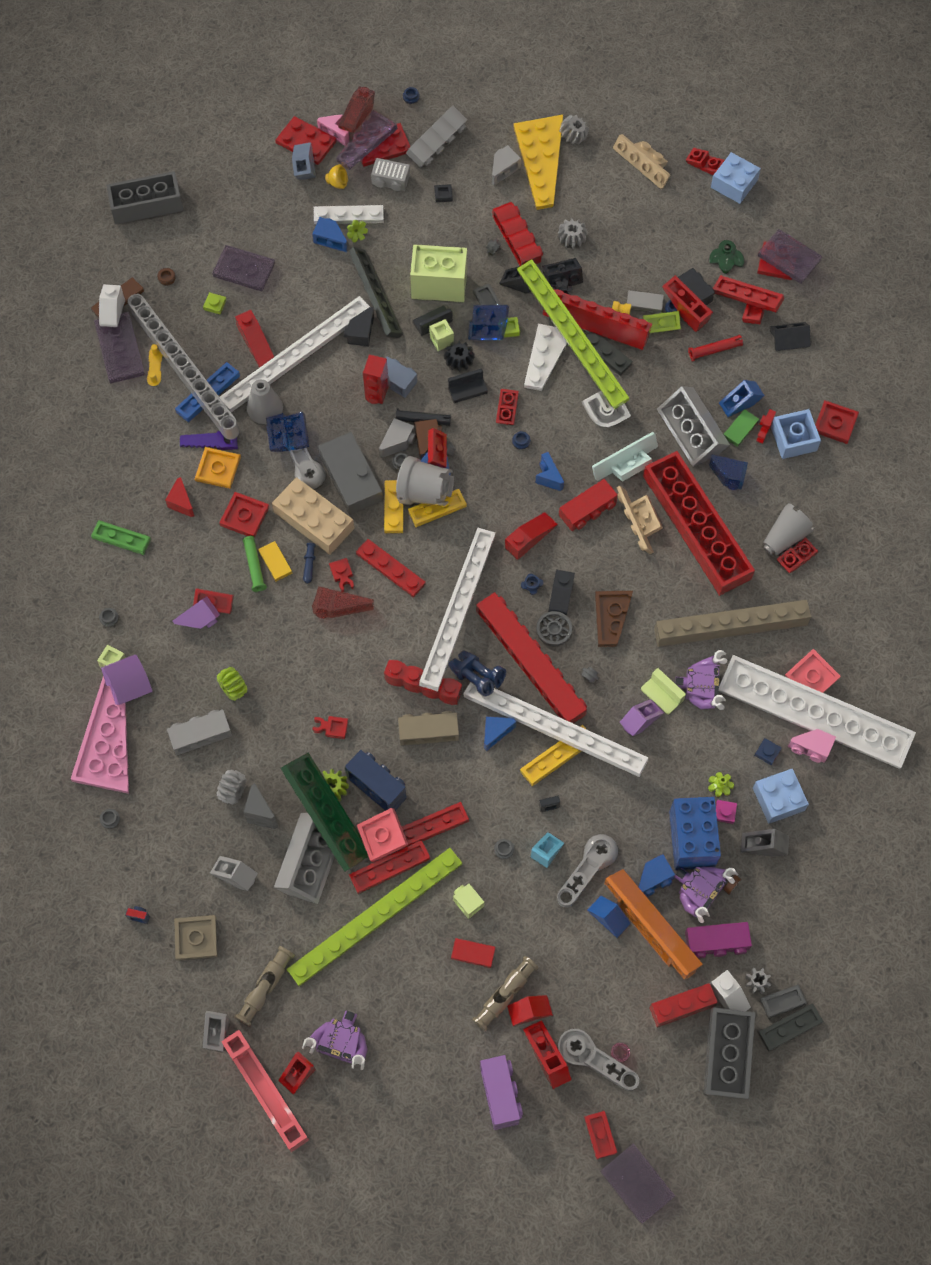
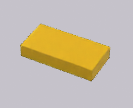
(275, 561)

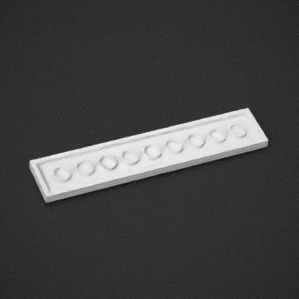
(816, 711)

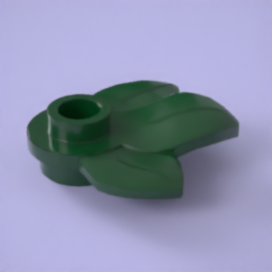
(725, 258)

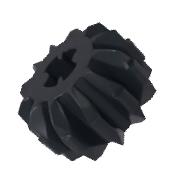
(459, 356)

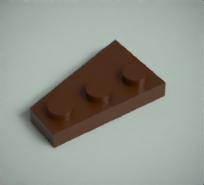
(610, 615)

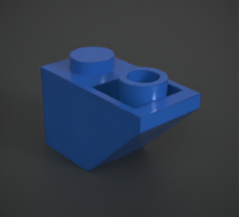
(656, 874)

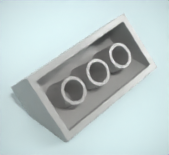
(692, 425)
(305, 862)

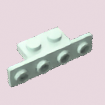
(627, 460)

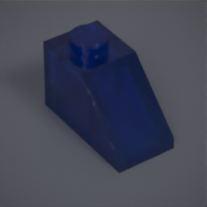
(729, 471)

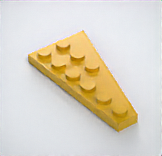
(540, 154)

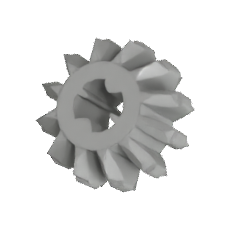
(574, 129)
(572, 233)
(231, 787)

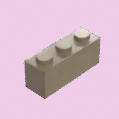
(428, 728)

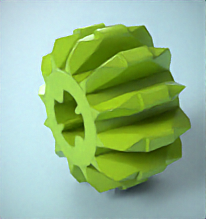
(232, 683)
(339, 782)

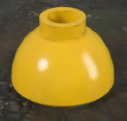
(337, 177)

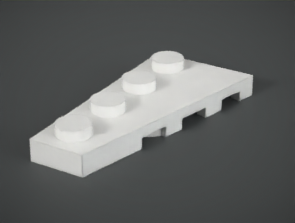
(544, 356)

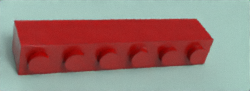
(606, 321)

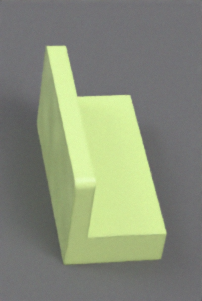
(663, 691)

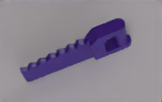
(208, 440)

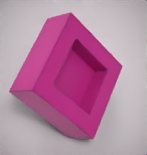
(725, 811)

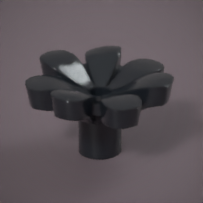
(563, 286)

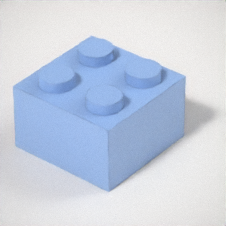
(735, 177)
(795, 434)
(780, 796)

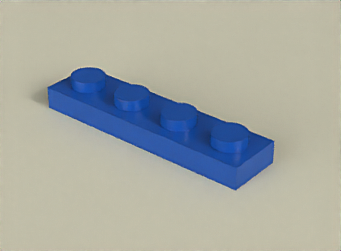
(218, 381)

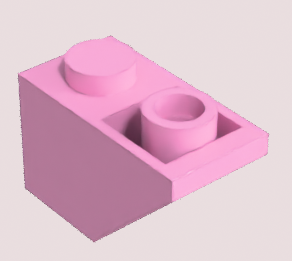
(813, 744)

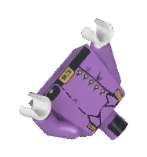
(703, 682)
(702, 888)
(340, 1040)

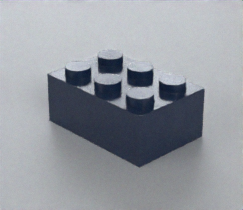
(376, 781)

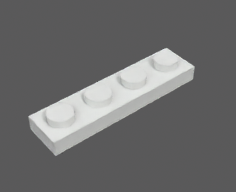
(347, 214)

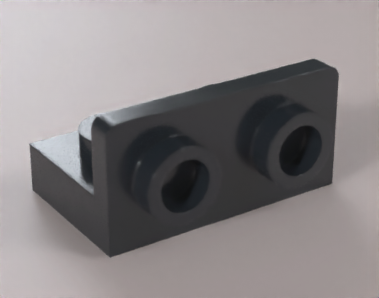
(567, 269)

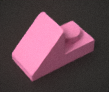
(330, 125)

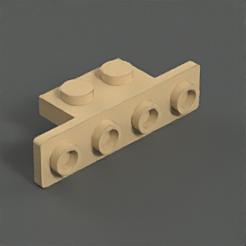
(644, 159)
(642, 516)

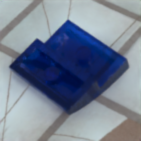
(488, 322)
(287, 432)

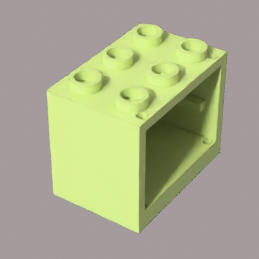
(438, 273)

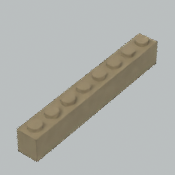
(732, 623)

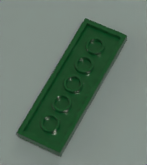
(325, 811)

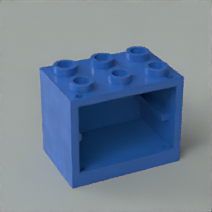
(694, 833)

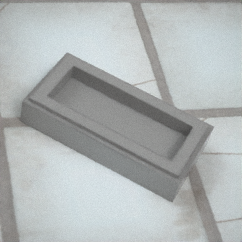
(645, 301)

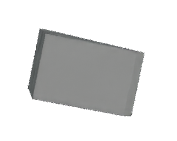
(215, 1030)

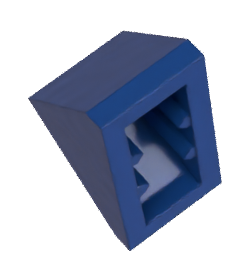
(496, 729)
(609, 915)

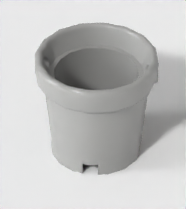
(423, 483)

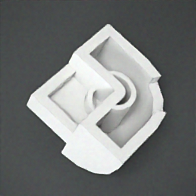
(602, 412)

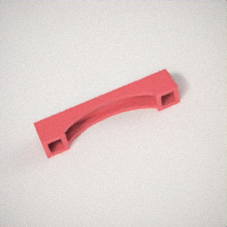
(265, 1091)

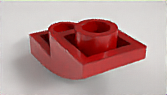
(703, 161)
(507, 407)
(797, 556)

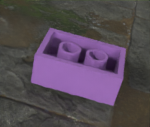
(501, 1092)

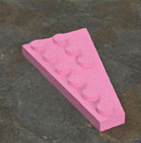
(104, 750)

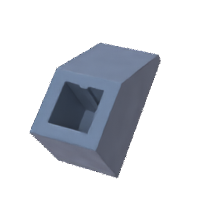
(303, 161)
(400, 378)

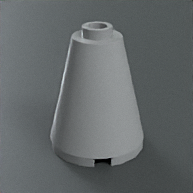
(263, 402)
(787, 530)

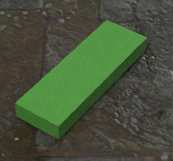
(121, 537)

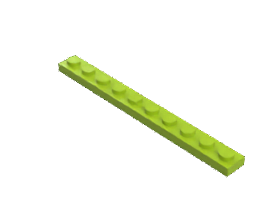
(573, 334)
(374, 917)

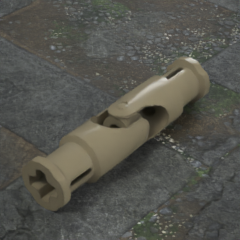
(513, 983)
(256, 998)

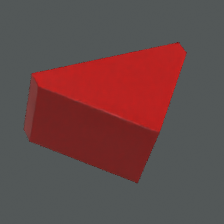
(178, 499)
(529, 1009)
(296, 1073)

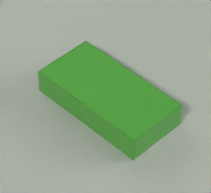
(741, 427)

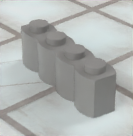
(437, 136)

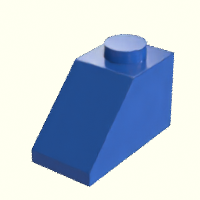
(329, 234)
(741, 398)

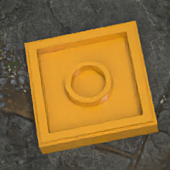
(217, 467)

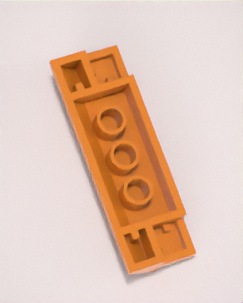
(652, 924)

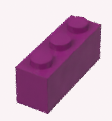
(719, 939)

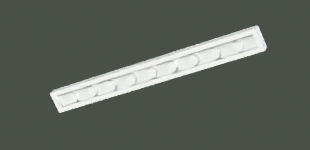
(295, 353)
(457, 610)
(560, 729)

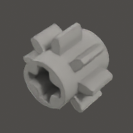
(760, 975)

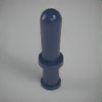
(309, 557)

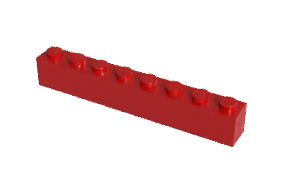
(531, 659)

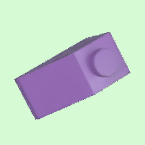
(199, 615)
(641, 717)

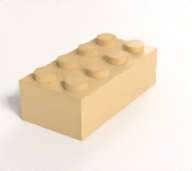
(313, 515)

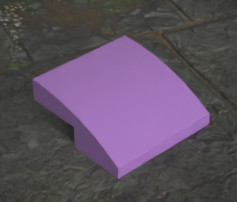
(126, 679)

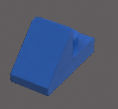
(550, 475)

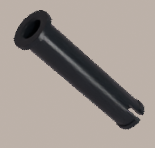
(410, 416)

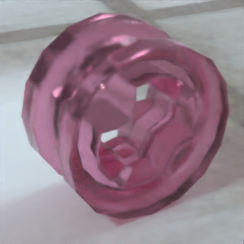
(624, 1047)

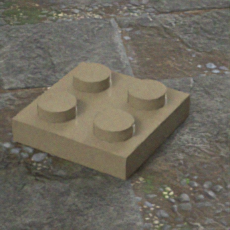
(195, 937)

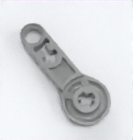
(304, 465)
(590, 865)
(593, 1057)

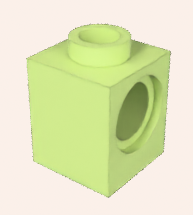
(441, 335)
(468, 900)

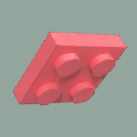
(813, 672)
(382, 835)

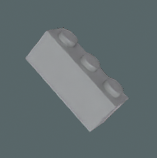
(199, 732)

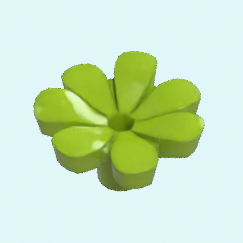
(356, 230)
(720, 784)

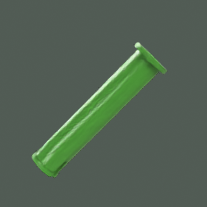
(254, 565)

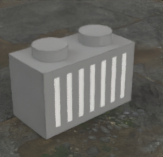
(390, 174)

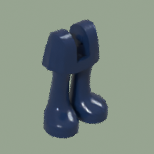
(469, 663)

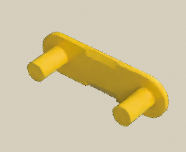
(155, 360)

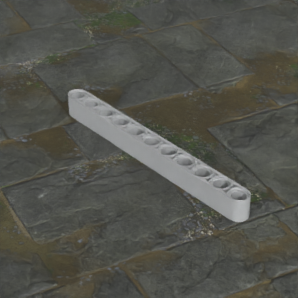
(183, 366)

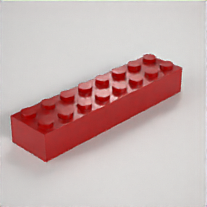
(698, 523)

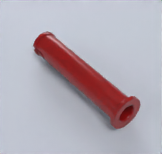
(715, 347)

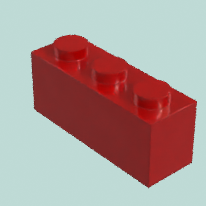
(375, 379)
(588, 505)
(683, 1005)

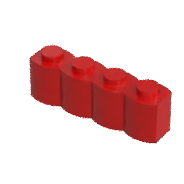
(516, 234)
(400, 675)

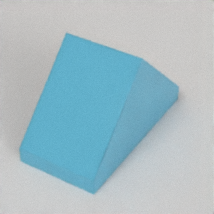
(546, 849)

